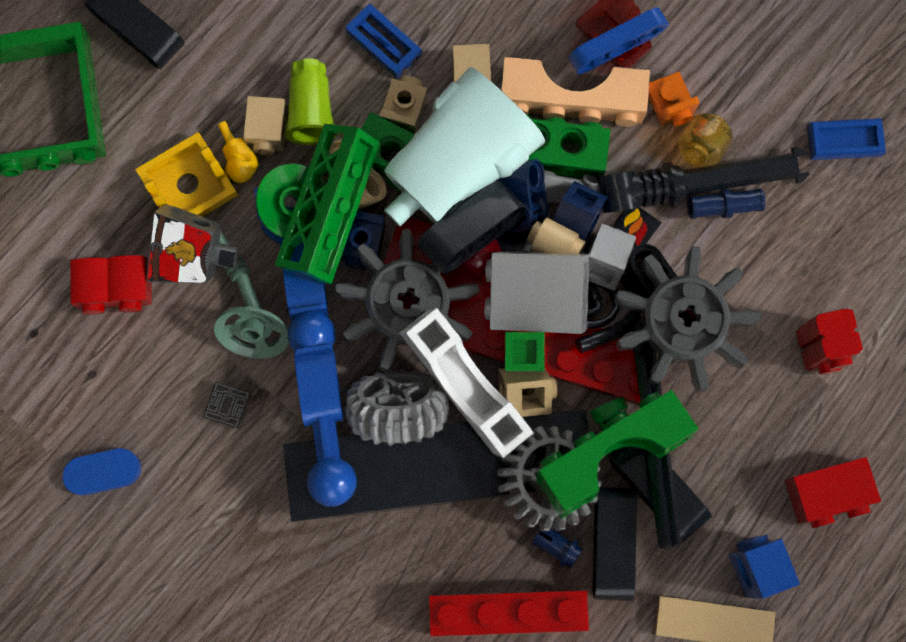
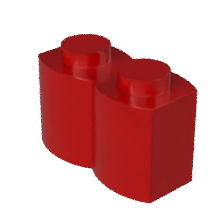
(110, 283)

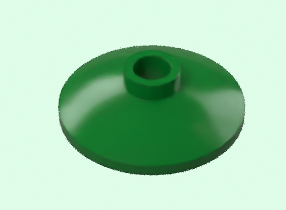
(271, 195)

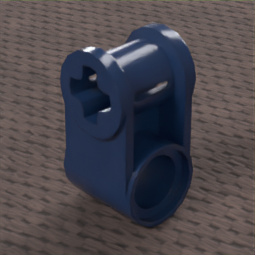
(529, 187)

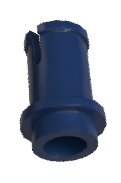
(558, 547)

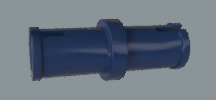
(726, 203)

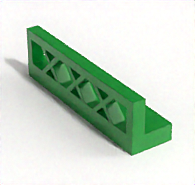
(335, 202)

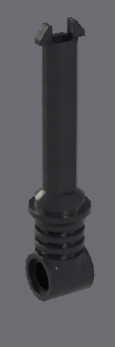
(672, 183)

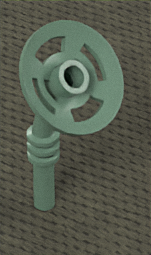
(252, 323)

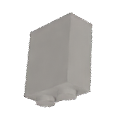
(538, 292)

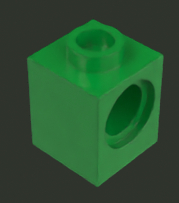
(524, 351)

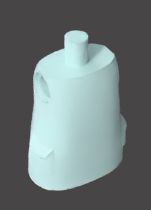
(460, 149)

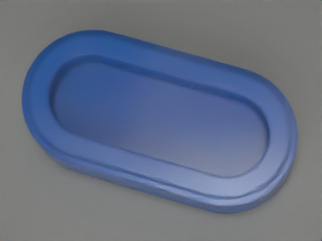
(102, 472)

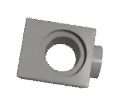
(609, 256)

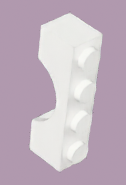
(474, 396)

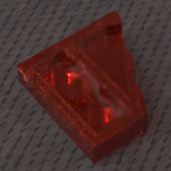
(607, 15)

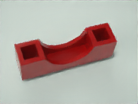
(508, 613)

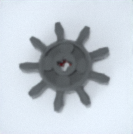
(387, 290)
(705, 309)

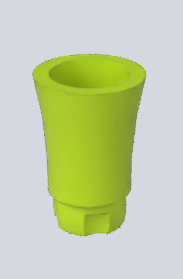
(308, 102)

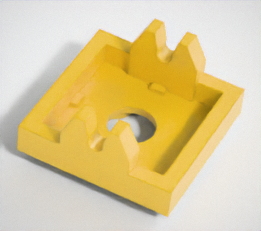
(187, 157)

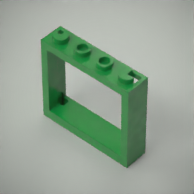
(50, 42)

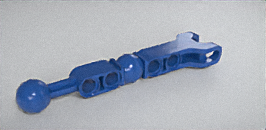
(312, 337)

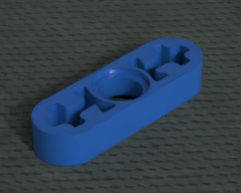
(618, 40)

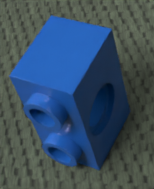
(763, 567)

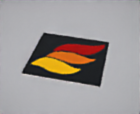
(639, 224)

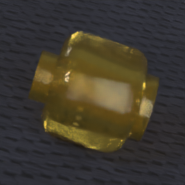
(705, 140)

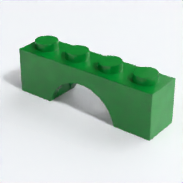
(656, 427)

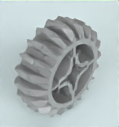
(396, 407)
(518, 476)

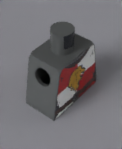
(186, 247)

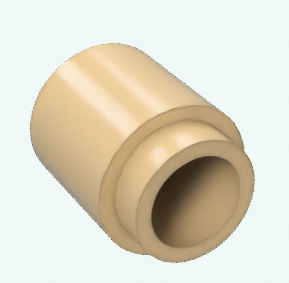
(554, 238)

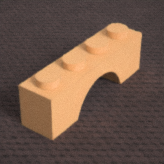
(618, 99)

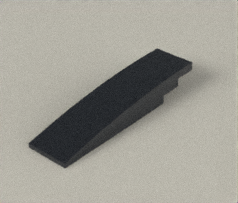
(428, 473)

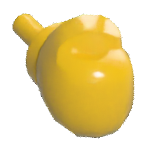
(240, 158)

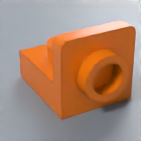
(672, 100)

